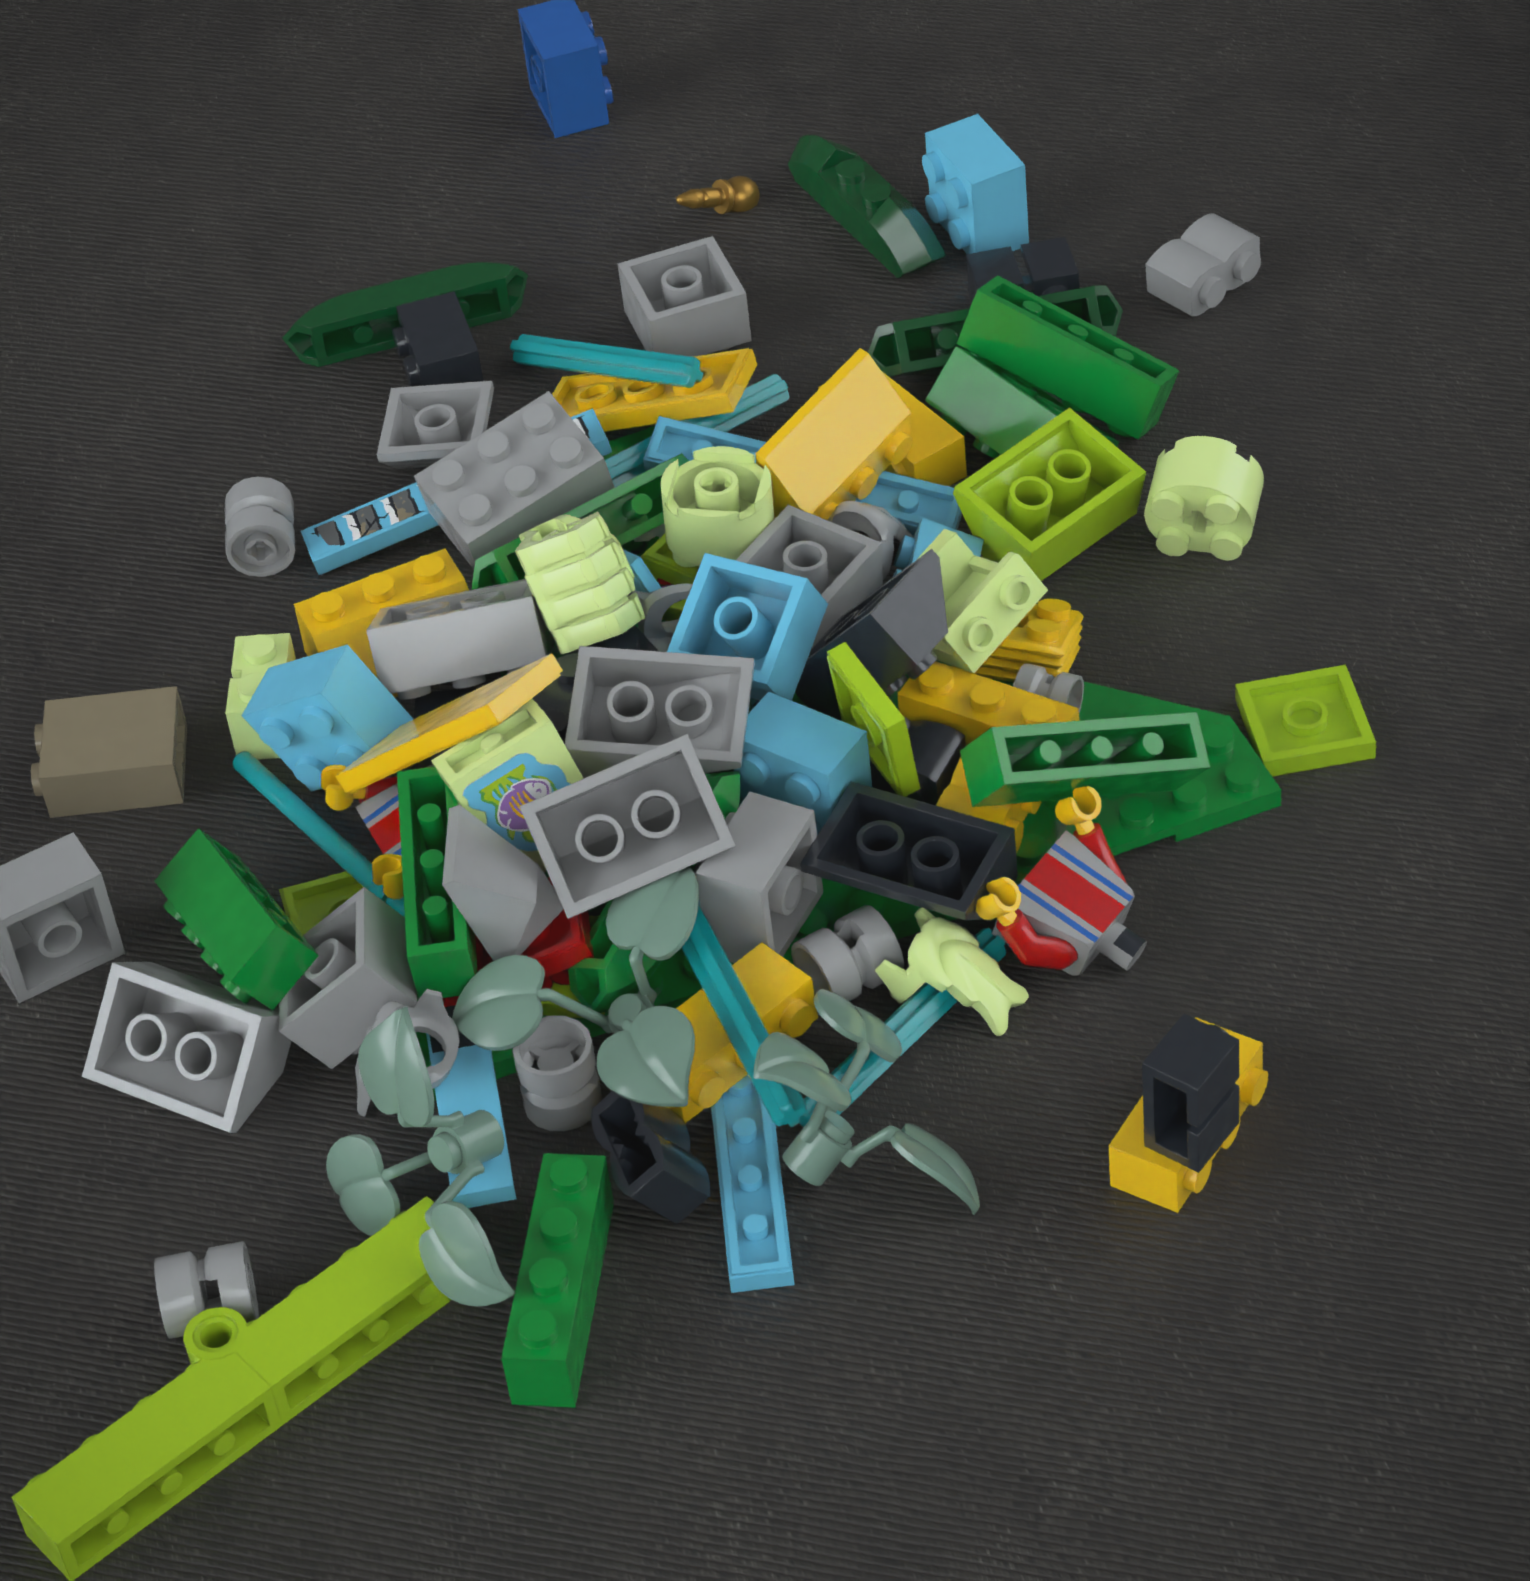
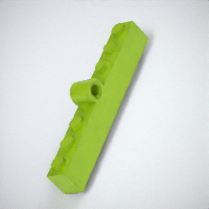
(231, 1396)

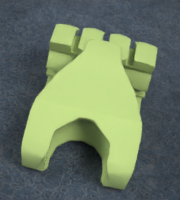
(579, 580)

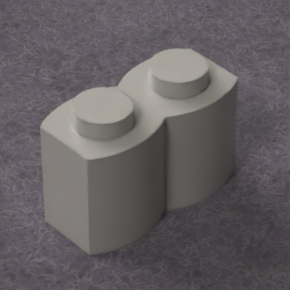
(1203, 264)

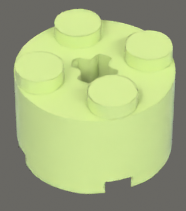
(1203, 498)
(715, 504)

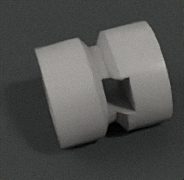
(259, 526)
(850, 954)
(558, 1074)
(183, 1287)

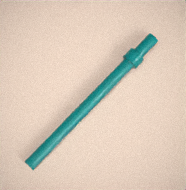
(312, 825)

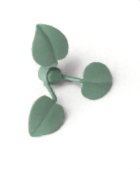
(650, 1045)
(827, 1135)
(455, 1245)

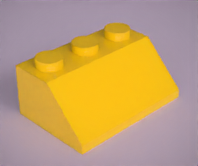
(838, 441)
(347, 611)

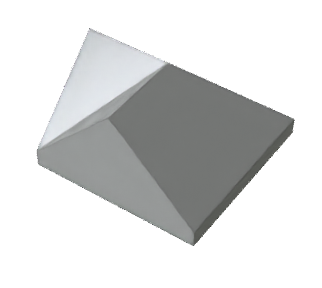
(432, 422)
(495, 886)

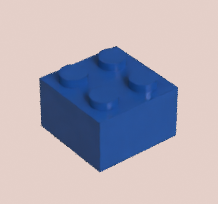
(565, 66)

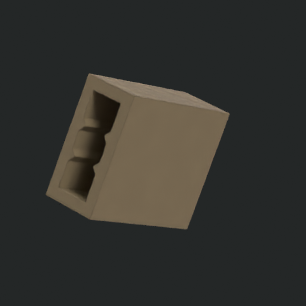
(111, 752)

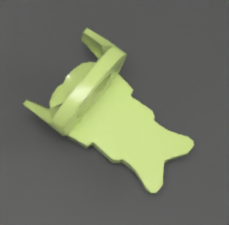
(952, 961)

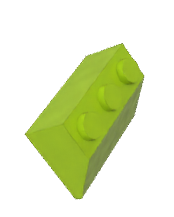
(1051, 495)

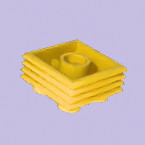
(1042, 638)

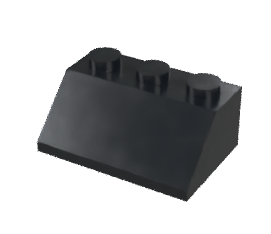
(886, 631)
(912, 851)

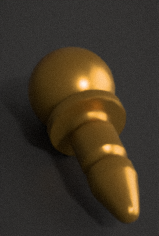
(734, 195)

